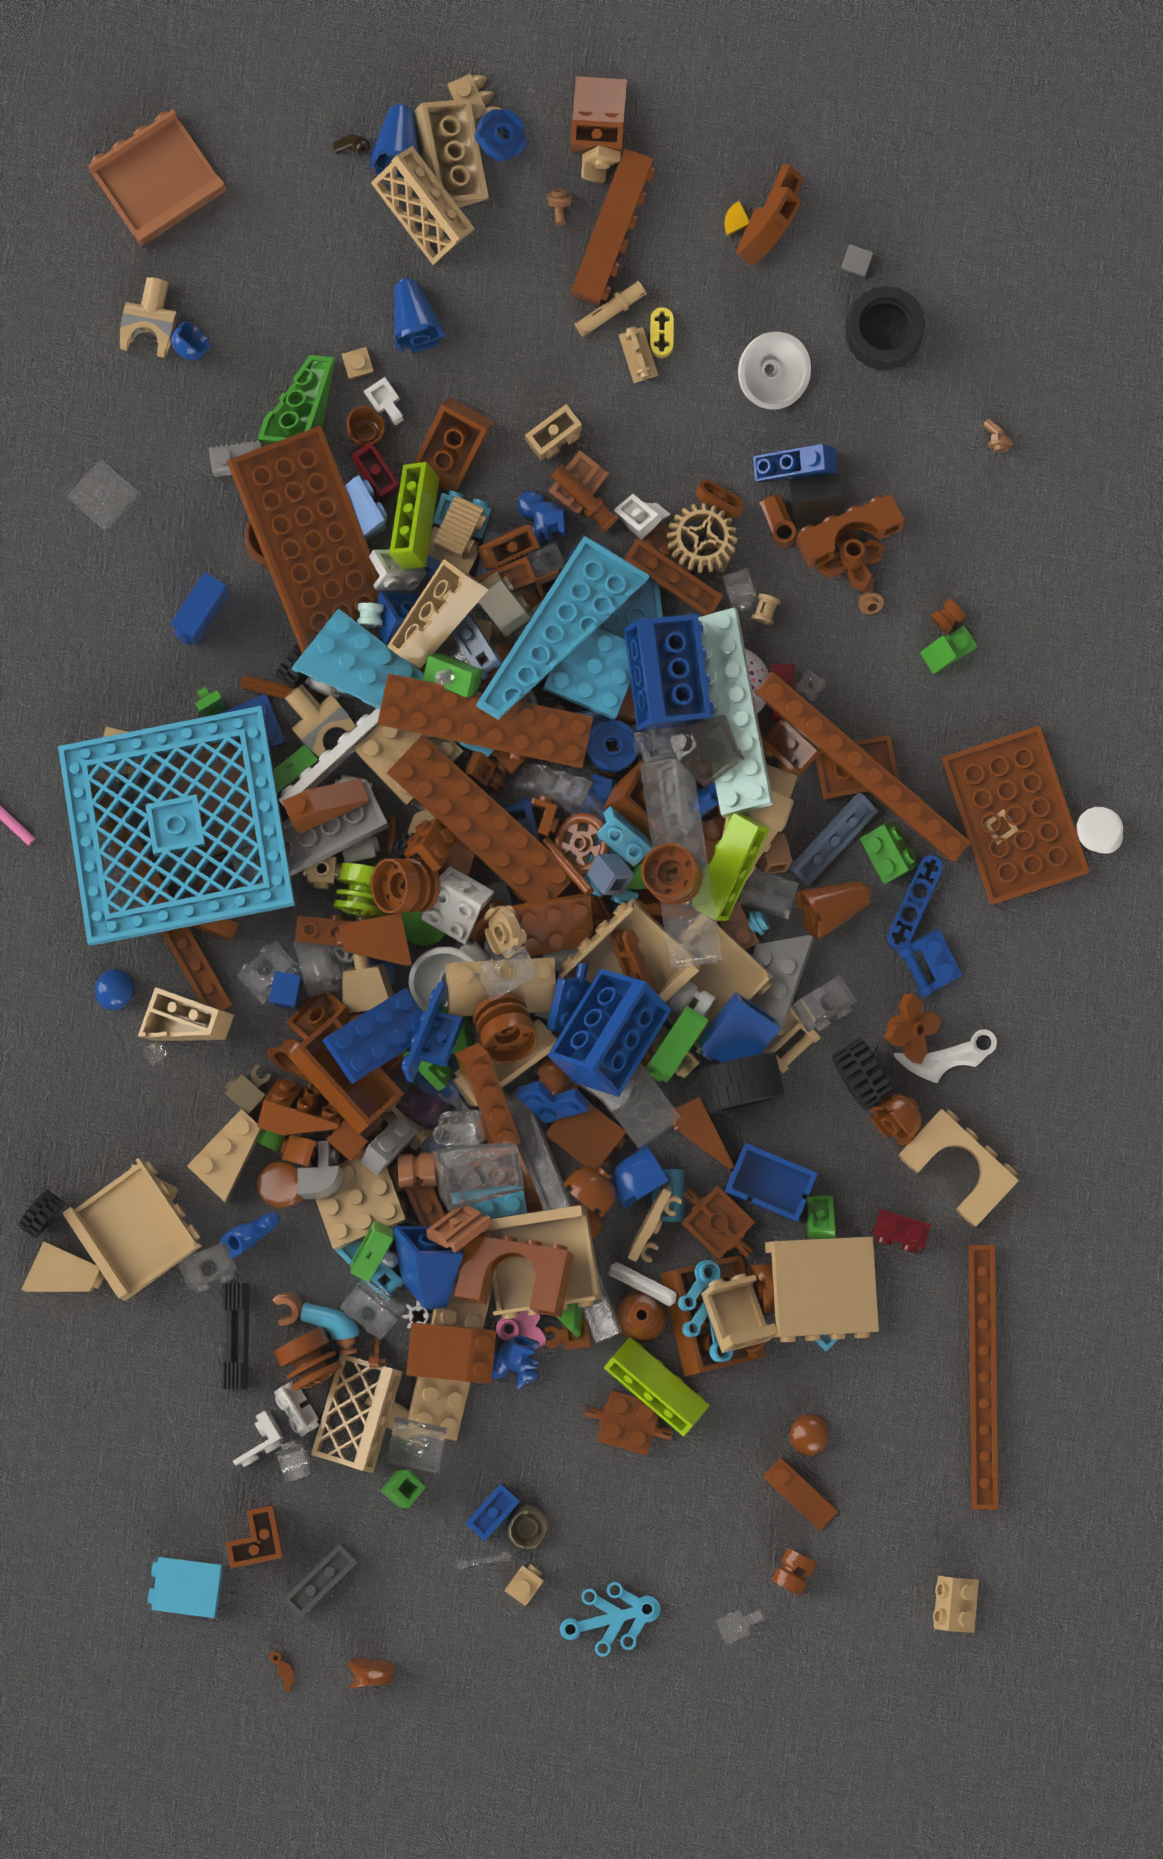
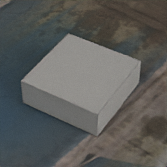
(856, 261)

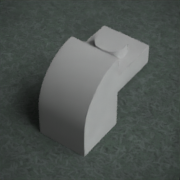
(324, 1179)

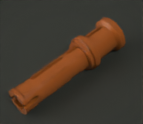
(593, 506)

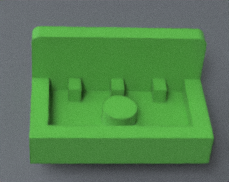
(889, 851)

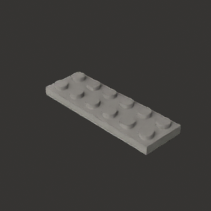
(323, 840)

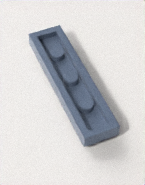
(833, 839)

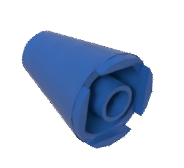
(394, 137)
(414, 318)

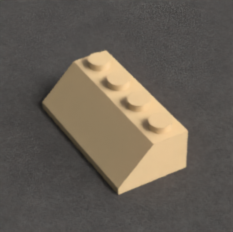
(450, 148)
(466, 992)
(509, 1071)

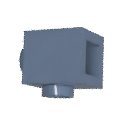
(610, 874)

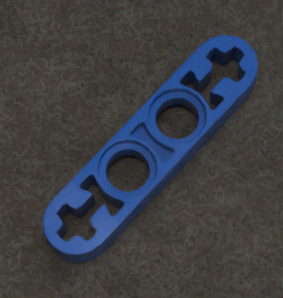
(912, 901)

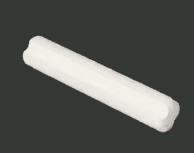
(642, 1284)

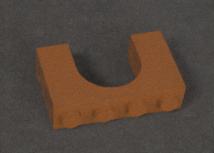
(485, 1255)

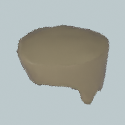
(527, 1527)

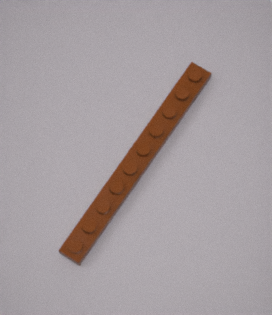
(179, 940)
(983, 1377)

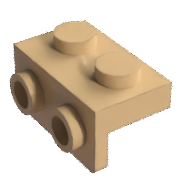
(955, 1604)

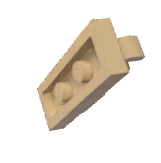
(652, 1224)

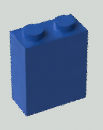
(200, 609)
(738, 1031)

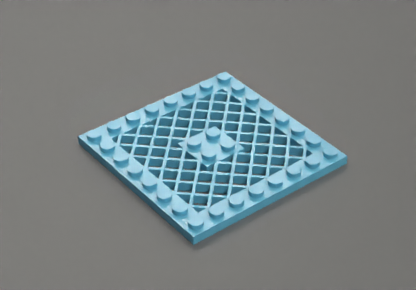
(175, 826)

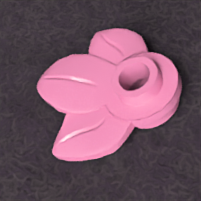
(523, 1325)

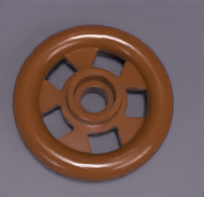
(572, 825)

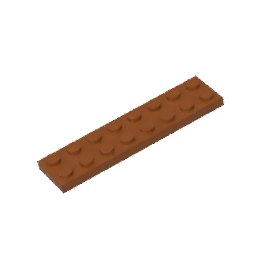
(522, 730)
(479, 822)

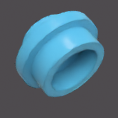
(758, 922)

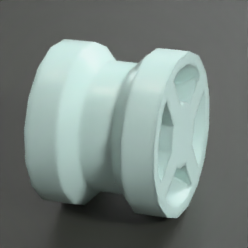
(370, 615)

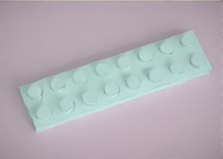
(747, 783)

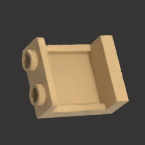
(736, 1313)

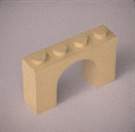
(994, 1178)

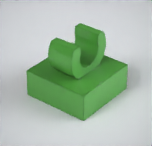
(211, 703)

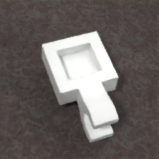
(384, 398)

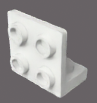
(458, 905)
(267, 1427)

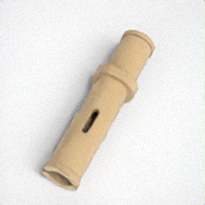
(610, 308)

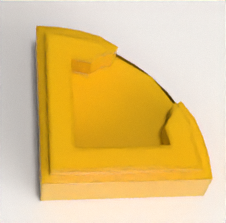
(735, 219)

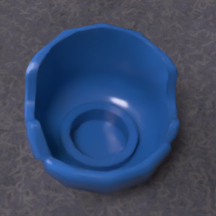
(189, 341)
(114, 989)

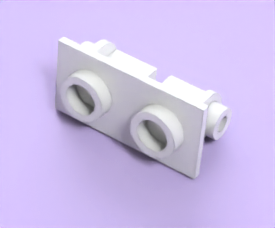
(300, 1418)

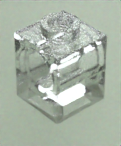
(740, 590)

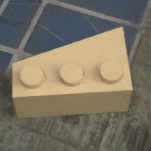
(226, 1154)

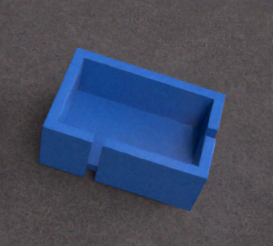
(771, 1182)

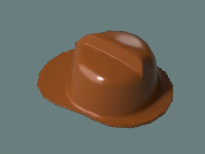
(280, 1057)

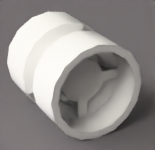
(685, 997)

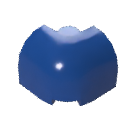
(637, 1177)

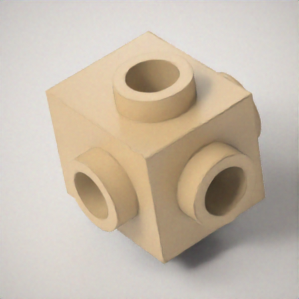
(325, 879)

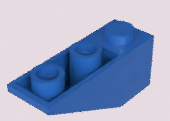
(796, 463)

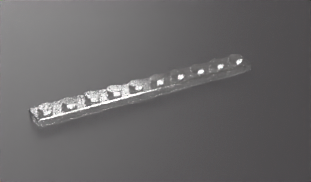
(555, 1196)

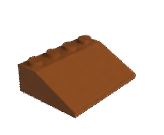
(695, 1350)

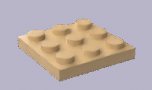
(387, 745)
(358, 1203)

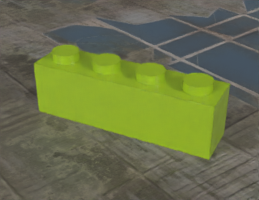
(414, 515)
(734, 860)
(656, 1386)

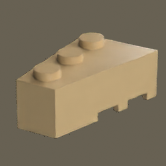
(182, 1019)

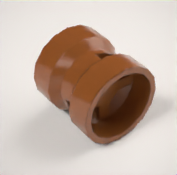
(945, 618)

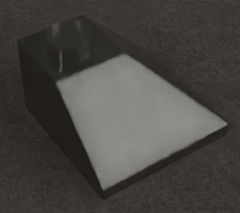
(707, 749)

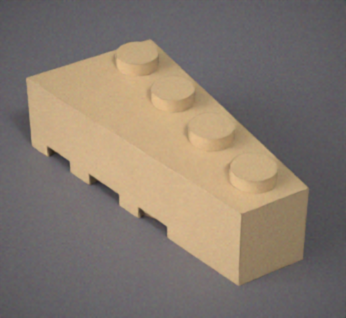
(436, 613)

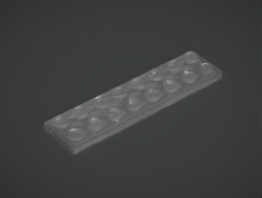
(676, 819)

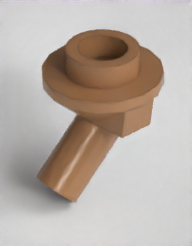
(559, 199)
(999, 440)
(870, 602)

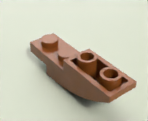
(773, 219)

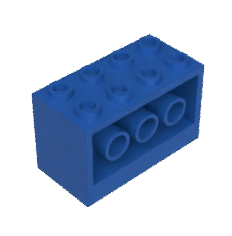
(668, 672)
(609, 1032)

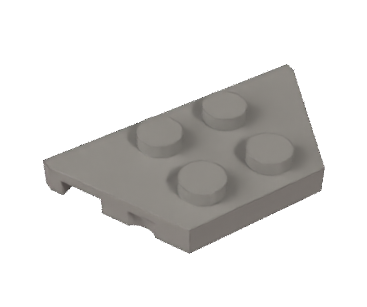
(786, 964)

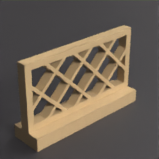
(432, 198)
(374, 1424)

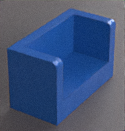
(286, 990)
(492, 1512)

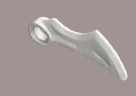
(938, 1062)

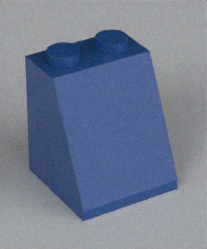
(426, 1266)

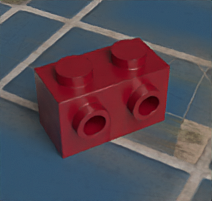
(902, 1230)

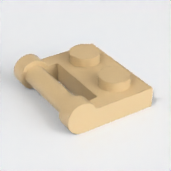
(791, 1026)

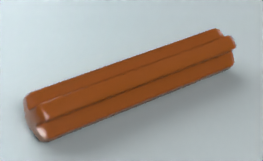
(267, 687)

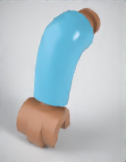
(336, 1322)

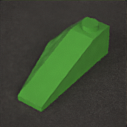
(303, 403)

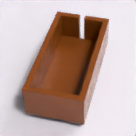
(355, 1102)

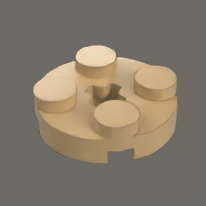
(503, 929)

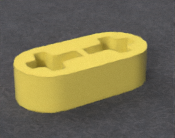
(655, 332)

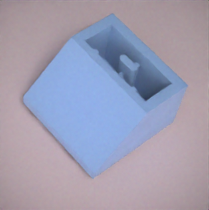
(369, 515)

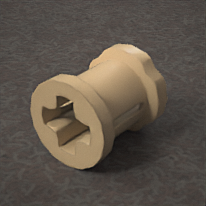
(765, 609)

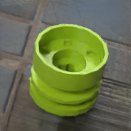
(359, 895)

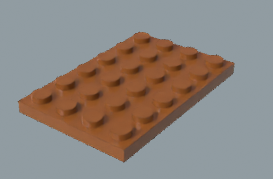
(1020, 778)

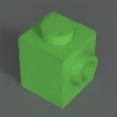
(403, 1488)

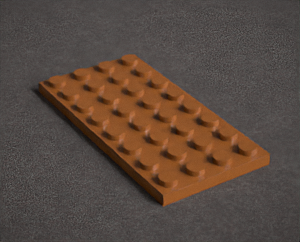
(306, 531)

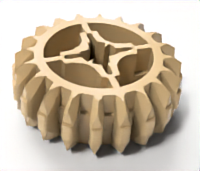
(711, 542)

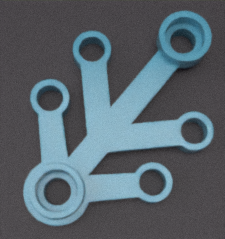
(698, 1319)
(615, 1617)

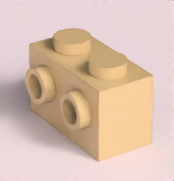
(553, 433)

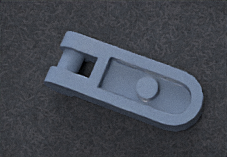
(476, 645)

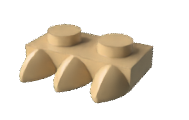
(467, 88)

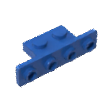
(435, 1037)

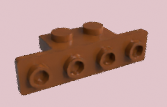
(320, 930)

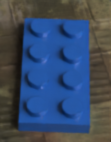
(375, 1036)

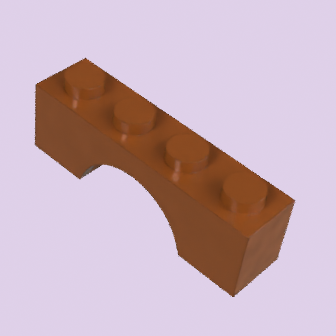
(878, 517)
(485, 1086)

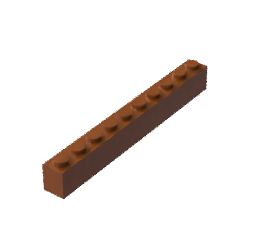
(861, 767)

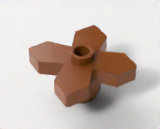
(852, 558)
(911, 1027)

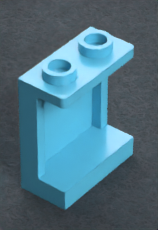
(185, 1587)

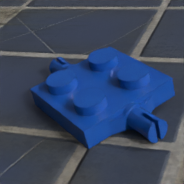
(567, 998)

